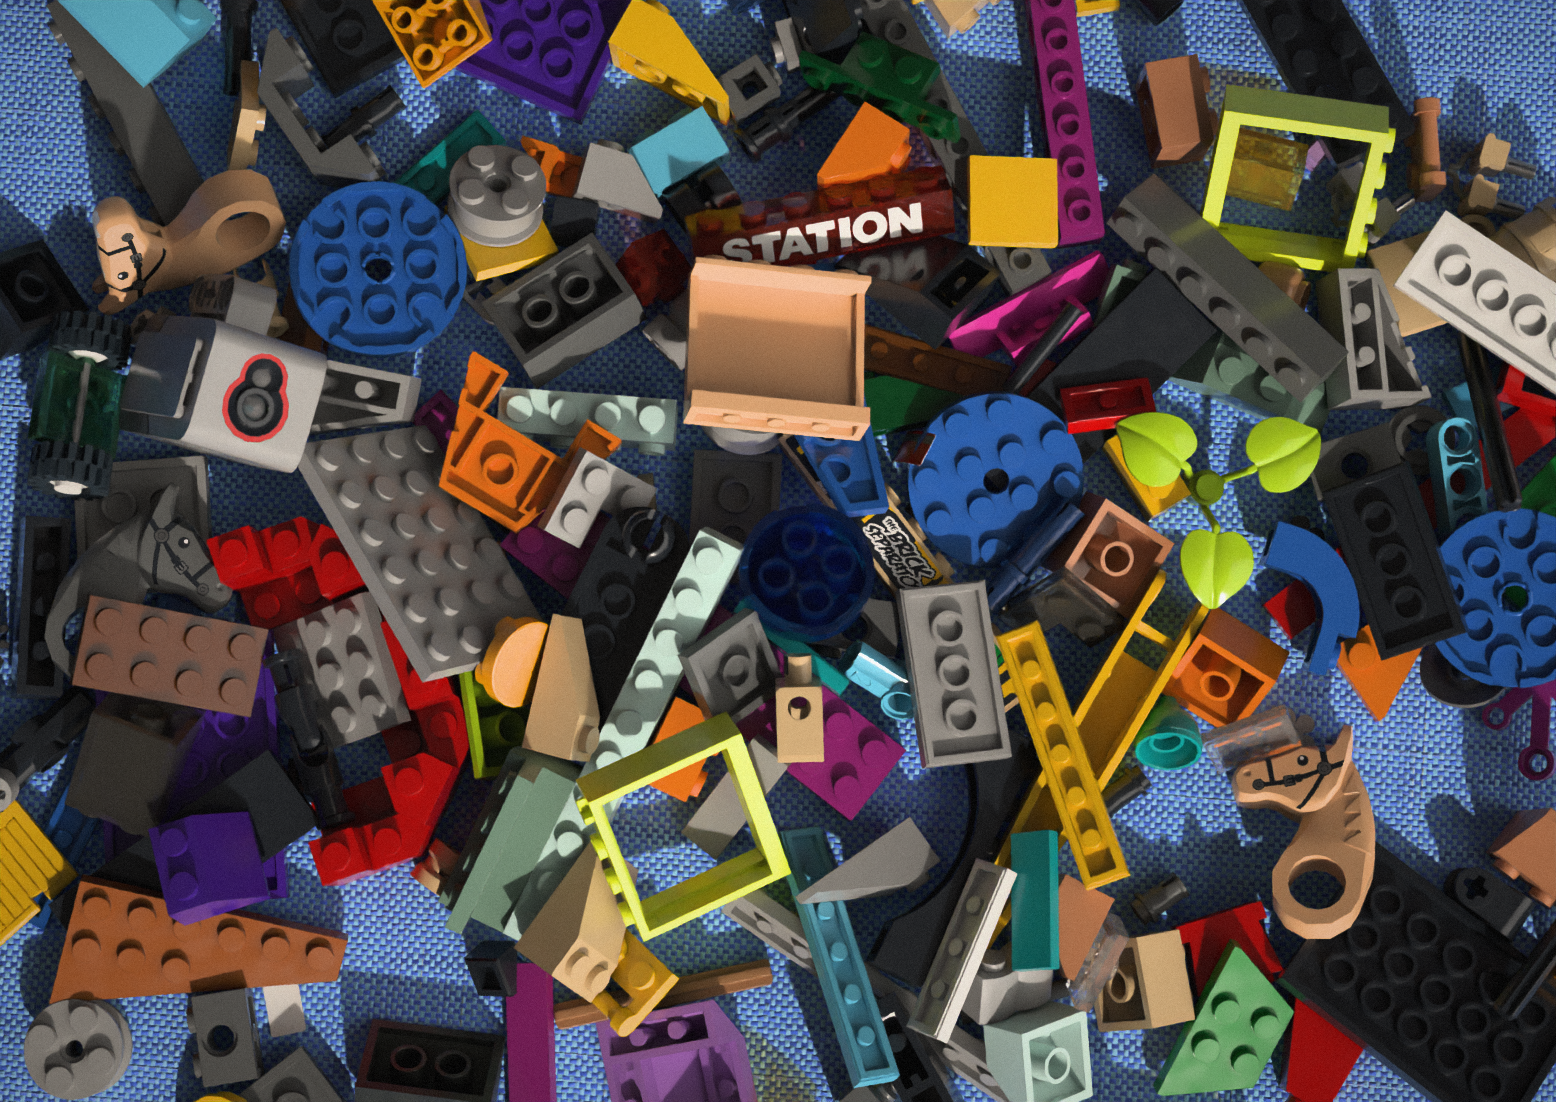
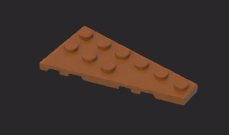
(130, 947)

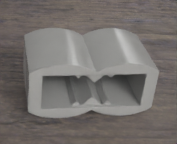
(1001, 991)

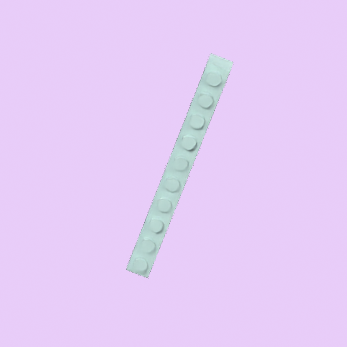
(638, 706)

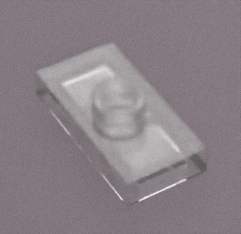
(1251, 739)
(1099, 963)

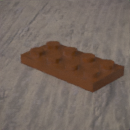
(168, 656)

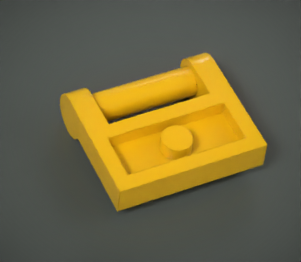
(642, 978)

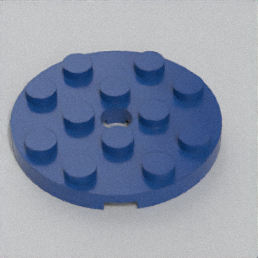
(370, 224)
(983, 435)
(1483, 560)

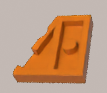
(1370, 678)

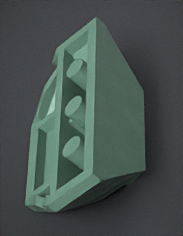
(1234, 378)

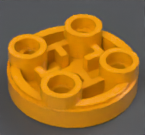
(513, 660)

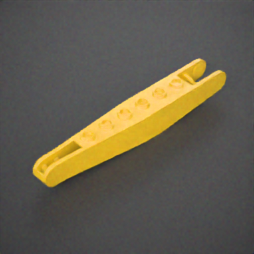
(1107, 720)

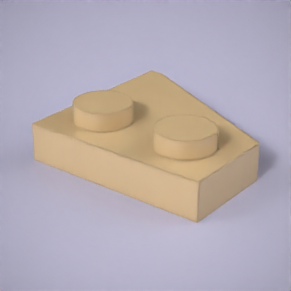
(246, 118)

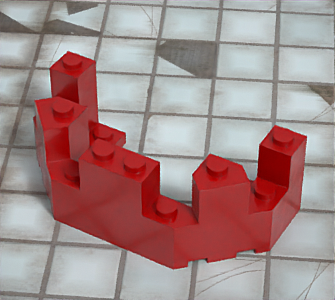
(299, 571)

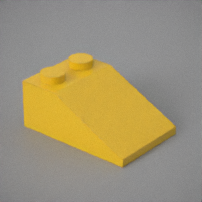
(660, 54)

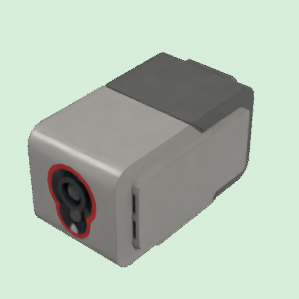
(221, 381)

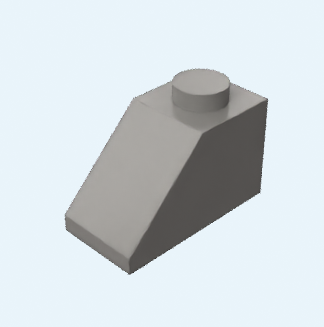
(615, 182)

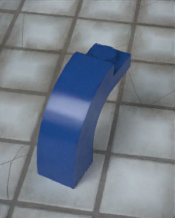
(1329, 584)

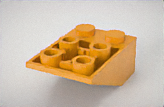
(435, 33)

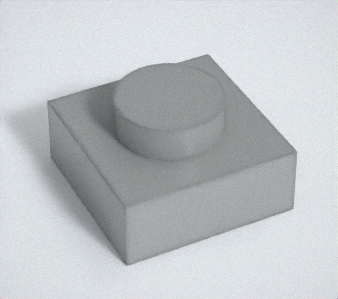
(786, 45)

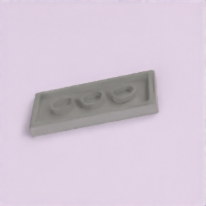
(953, 674)

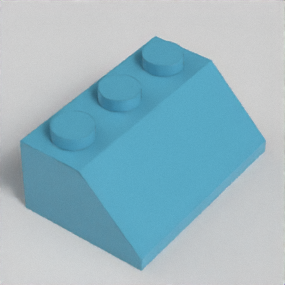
(144, 33)

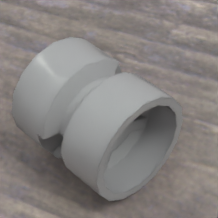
(669, 332)

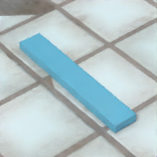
(839, 964)

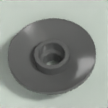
(1446, 684)

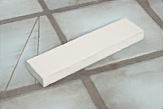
(961, 950)

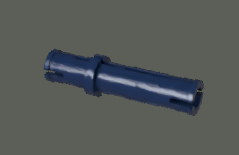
(1032, 553)

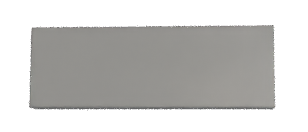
(722, 812)

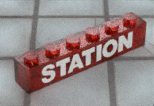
(828, 220)

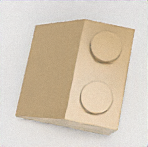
(1148, 986)

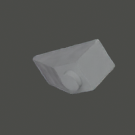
(878, 870)

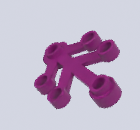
(1540, 725)

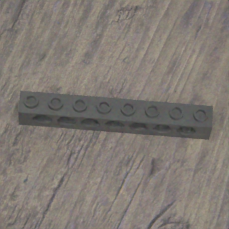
(894, 23)

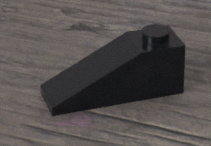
(920, 1068)

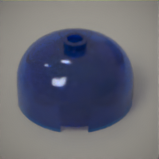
(810, 547)

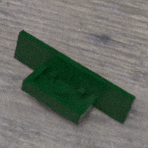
(886, 79)

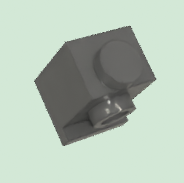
(750, 73)

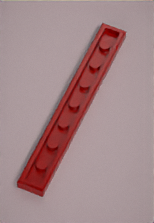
(1526, 432)

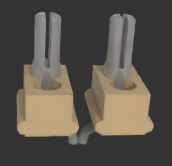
(1480, 195)

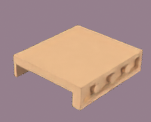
(775, 348)

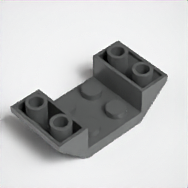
(280, 83)

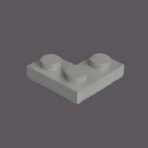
(585, 490)

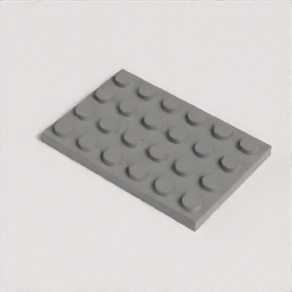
(416, 546)

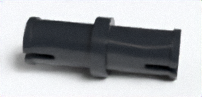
(367, 118)

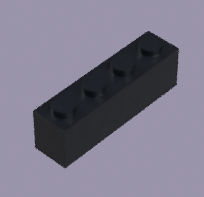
(40, 570)

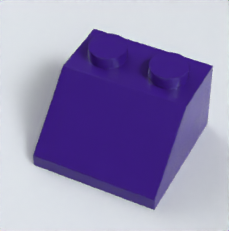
(208, 865)

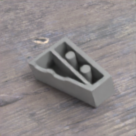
(1363, 320)
(363, 398)

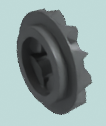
(1418, 419)

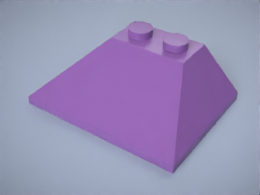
(678, 1057)

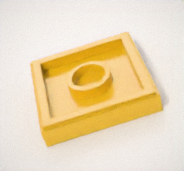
(1012, 201)

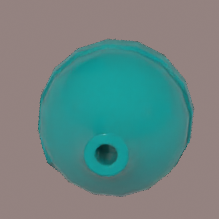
(1168, 737)

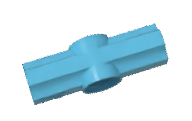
(880, 677)

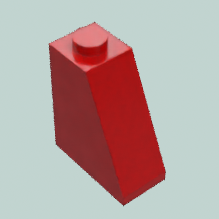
(1314, 1056)

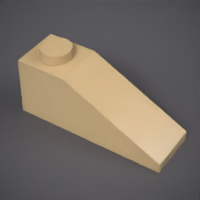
(564, 702)

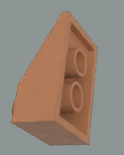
(1529, 853)

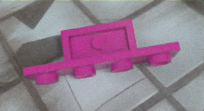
(1025, 316)

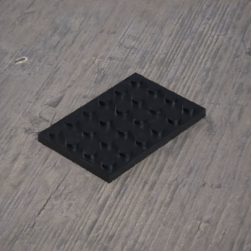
(1421, 989)

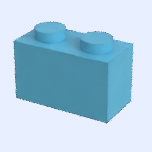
(678, 150)

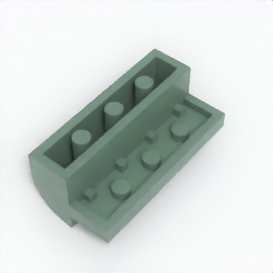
(508, 838)

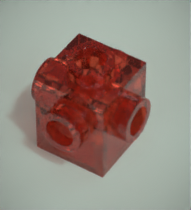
(654, 268)

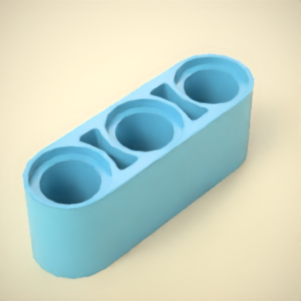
(1444, 462)

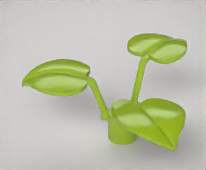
(1155, 452)

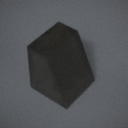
(133, 760)

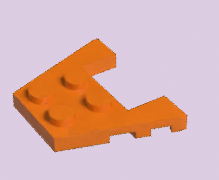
(499, 467)

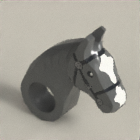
(138, 556)

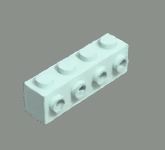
(559, 416)

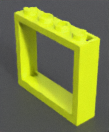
(1307, 116)
(707, 889)

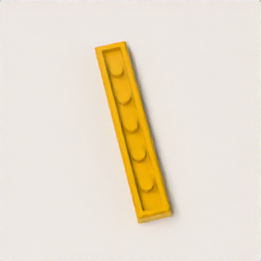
(1062, 756)

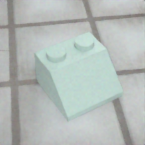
(1041, 1054)

